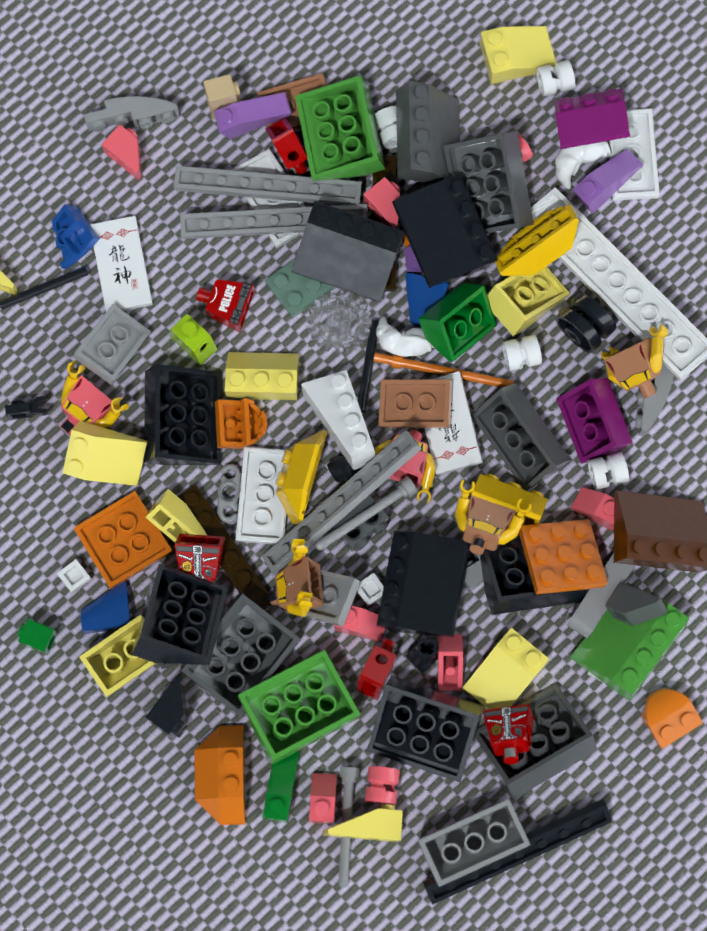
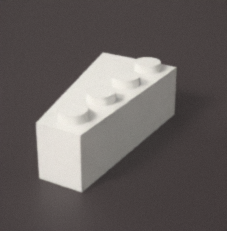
(340, 413)

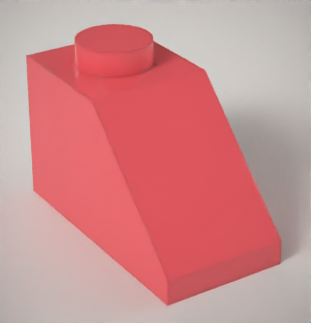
(124, 149)
(380, 200)
(595, 506)
(362, 624)
(450, 663)
(323, 798)

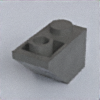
(634, 606)

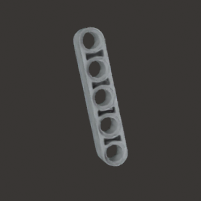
(593, 605)

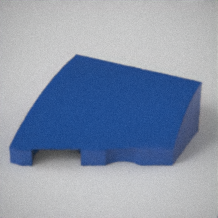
(73, 234)
(420, 297)
(107, 611)

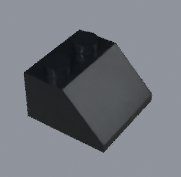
(170, 711)

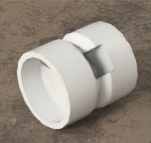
(555, 78)
(387, 124)
(522, 352)
(608, 471)

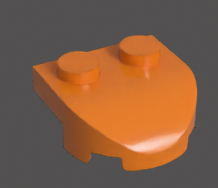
(239, 423)
(669, 716)

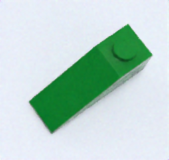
(281, 789)

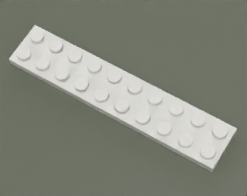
(628, 291)

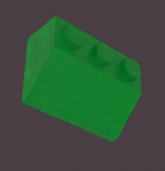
(458, 320)

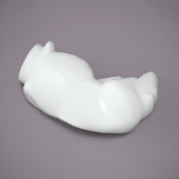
(571, 158)
(404, 343)

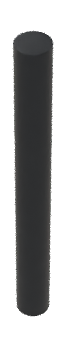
(43, 288)
(367, 367)

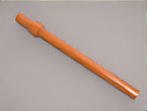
(398, 362)

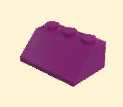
(592, 118)
(594, 420)

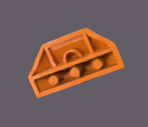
(221, 775)

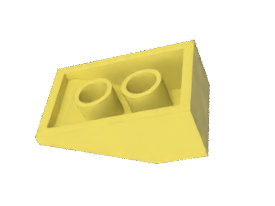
(515, 51)
(525, 299)
(104, 455)
(506, 672)

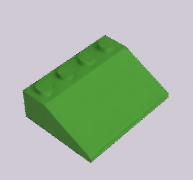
(340, 130)
(626, 653)
(298, 707)

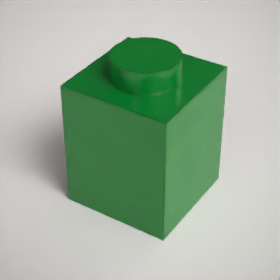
(36, 636)

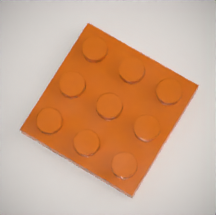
(122, 540)
(562, 556)

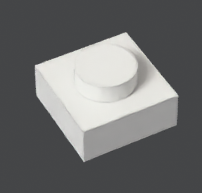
(74, 576)
(370, 589)

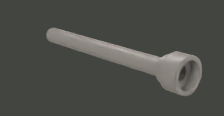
(404, 489)
(349, 777)

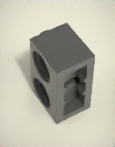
(366, 529)

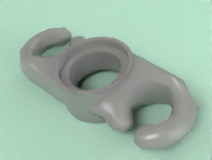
(232, 503)

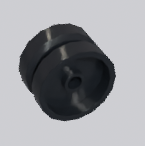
(585, 323)

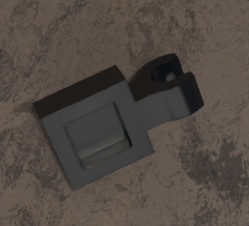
(21, 410)

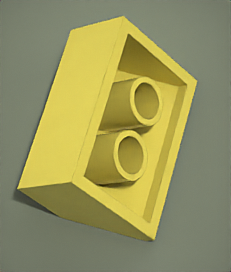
(262, 376)
(112, 661)

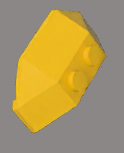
(539, 243)
(298, 475)

